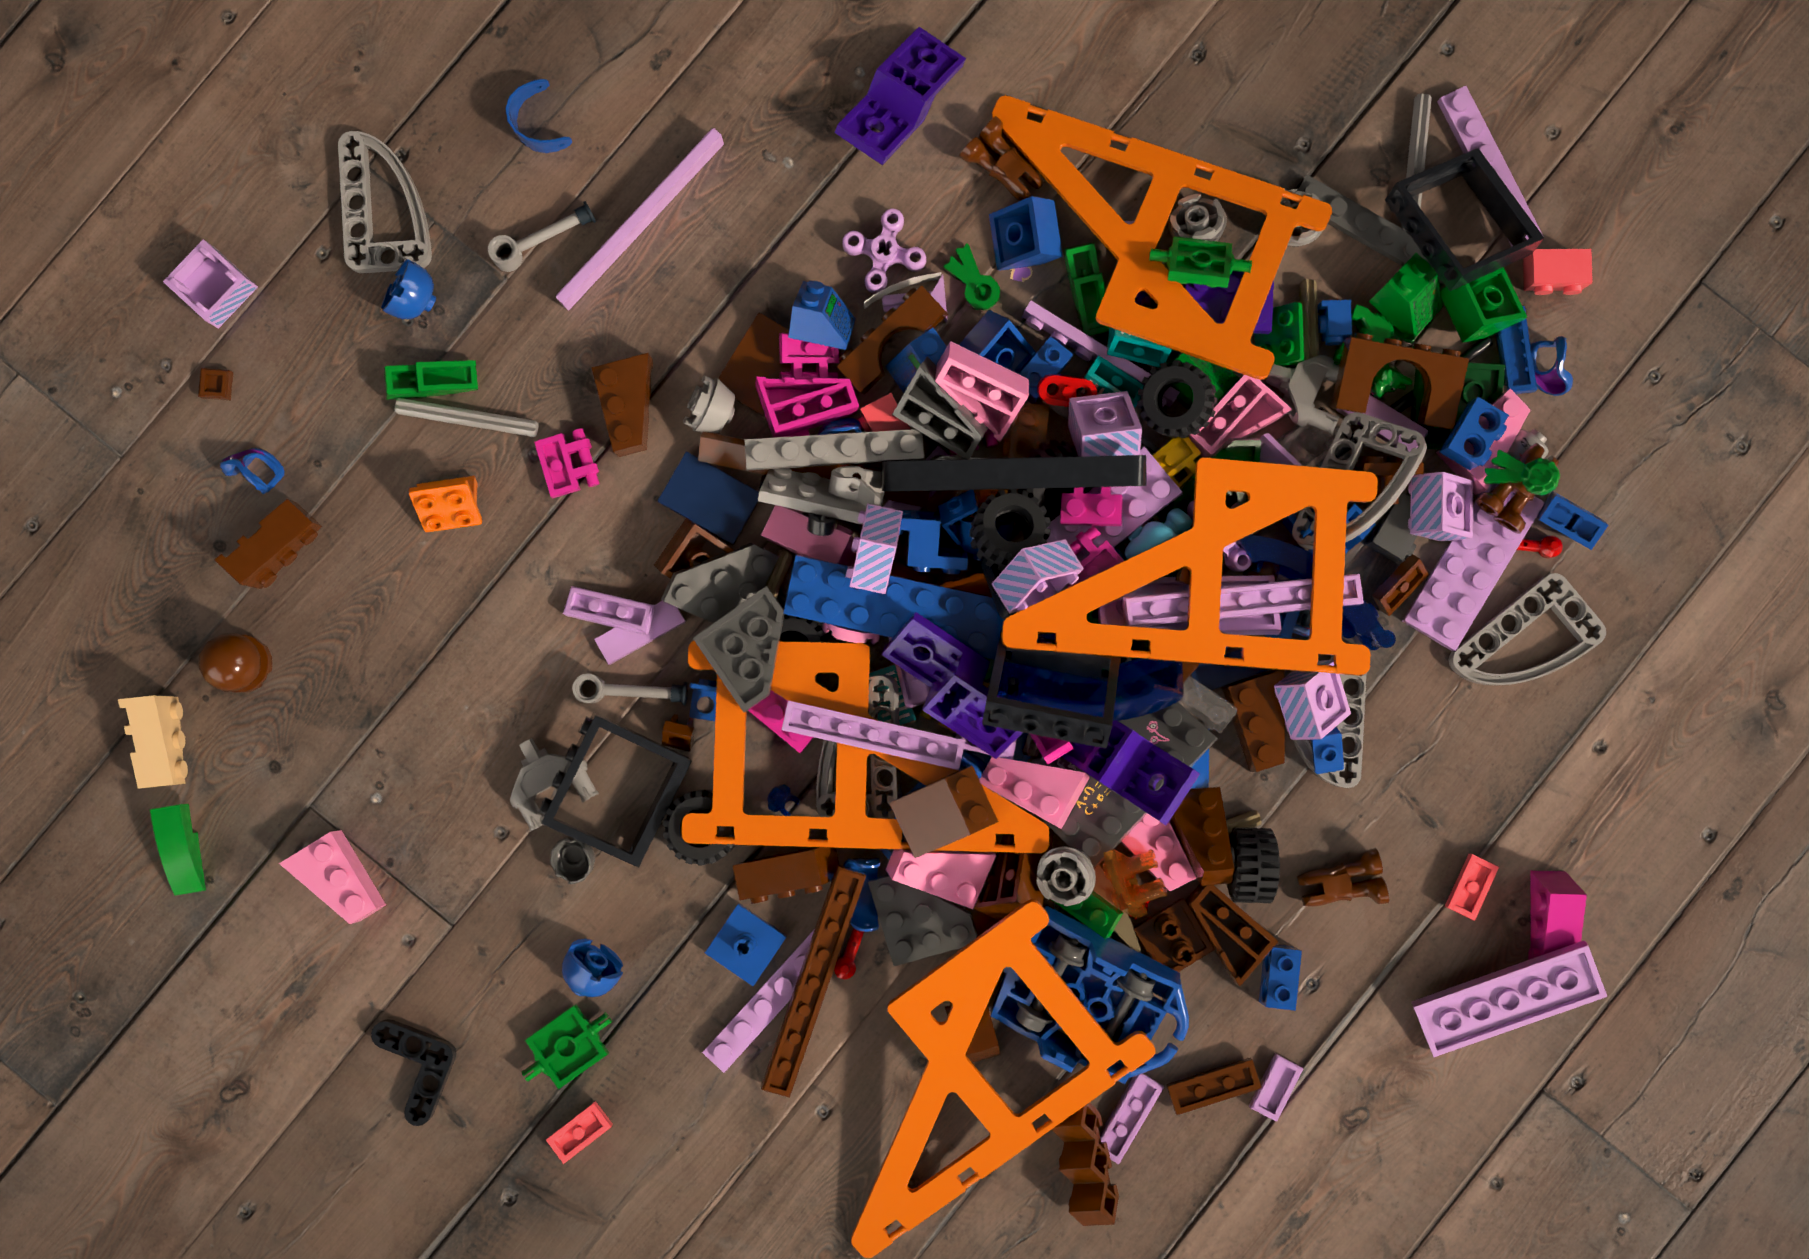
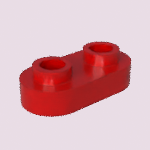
(1065, 389)

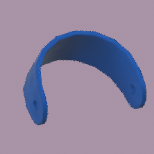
(512, 108)
(865, 913)

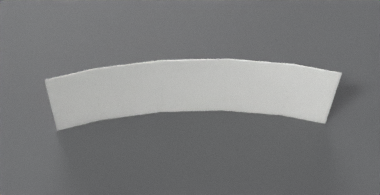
(924, 278)

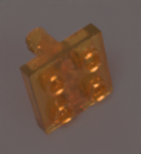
(1127, 892)

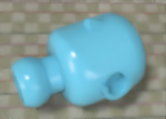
(1156, 532)

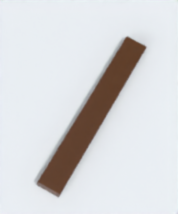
(731, 453)
(813, 980)

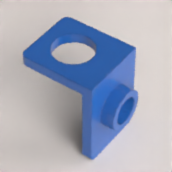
(955, 510)
(704, 688)
(1328, 753)

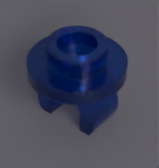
(779, 797)

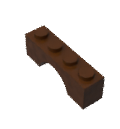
(864, 363)

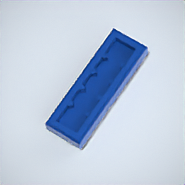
(1516, 355)

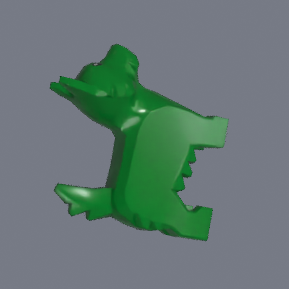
(1375, 324)

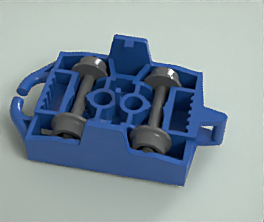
(1108, 975)

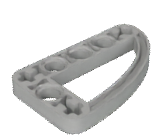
(363, 215)
(1367, 437)
(1522, 618)
(1354, 731)
(829, 750)

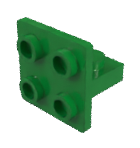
(1287, 337)

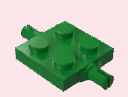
(1200, 262)
(567, 1046)

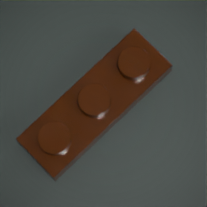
(1213, 1086)

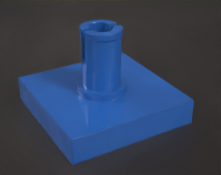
(745, 944)

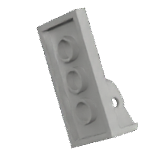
(835, 497)

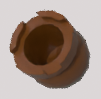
(235, 662)

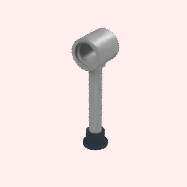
(497, 244)
(676, 693)

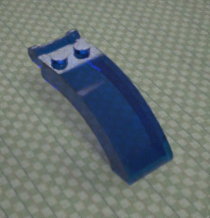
(1298, 563)
(1141, 688)

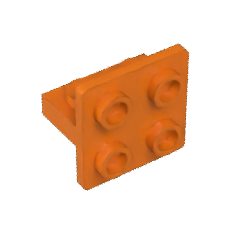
(446, 503)

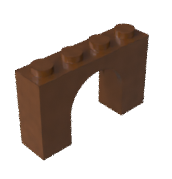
(1441, 375)

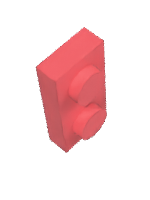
(1471, 886)
(579, 1132)

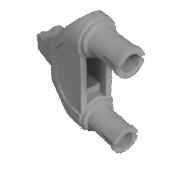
(1301, 388)
(537, 776)

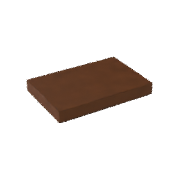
(755, 357)

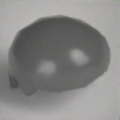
(572, 860)

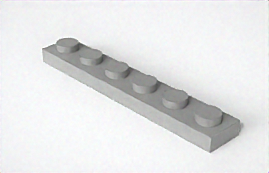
(833, 449)

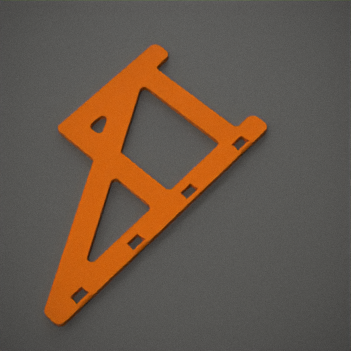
(1178, 319)
(1272, 495)
(850, 826)
(968, 983)

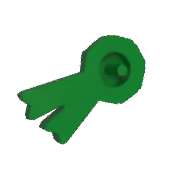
(981, 290)
(1537, 476)

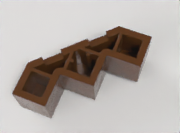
(1086, 1165)

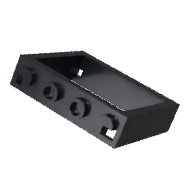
(1494, 197)
(1047, 720)
(657, 810)

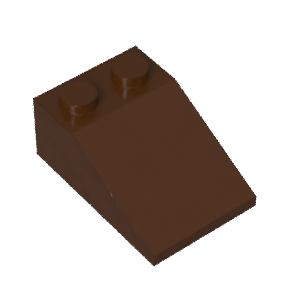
(689, 548)
(943, 811)

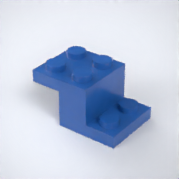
(924, 544)

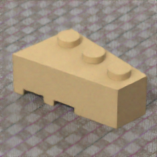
(157, 740)

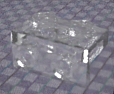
(1308, 443)
(1206, 705)

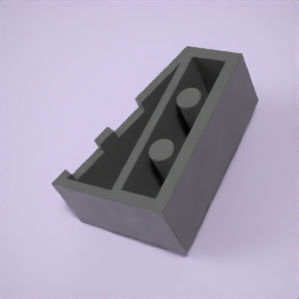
(937, 414)

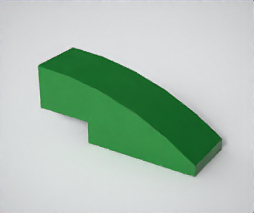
(1086, 285)
(430, 379)
(178, 848)

